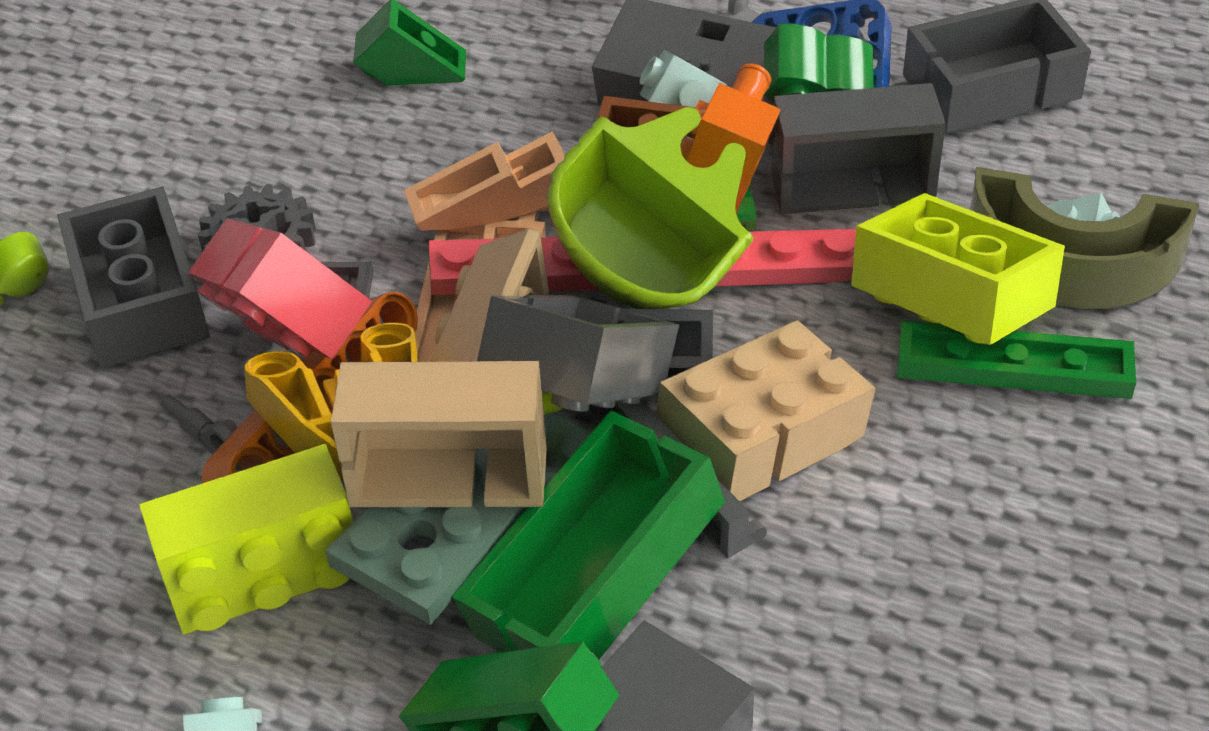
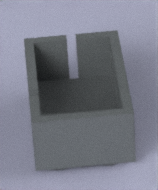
(997, 62)
(835, 137)
(580, 347)

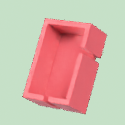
(278, 289)

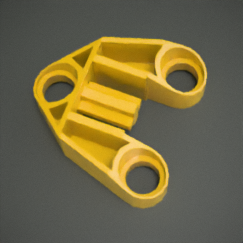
(292, 398)

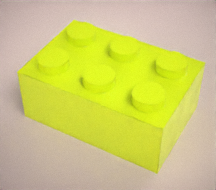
(957, 267)
(249, 538)

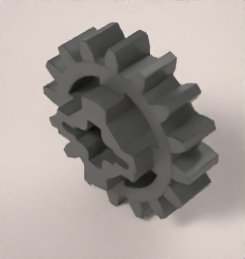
(265, 210)

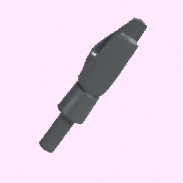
(199, 425)

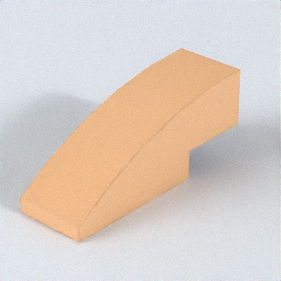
(486, 186)

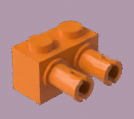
(734, 117)

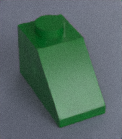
(407, 50)

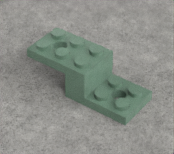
(463, 536)

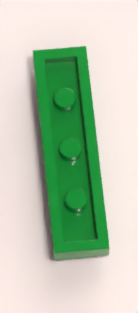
(1019, 361)

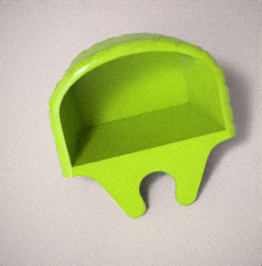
(645, 217)

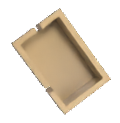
(764, 388)
(416, 431)

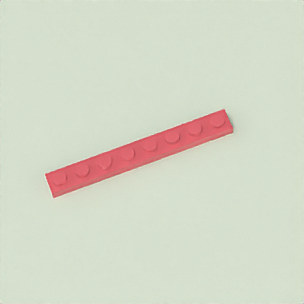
(768, 260)

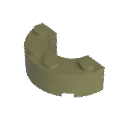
(1102, 260)

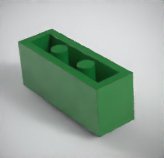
(515, 691)

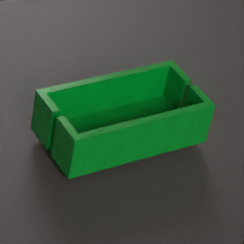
(595, 545)

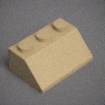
(499, 268)

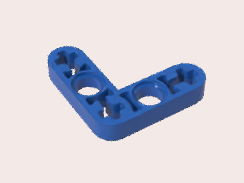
(846, 20)

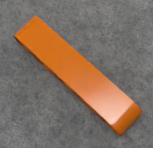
(254, 439)

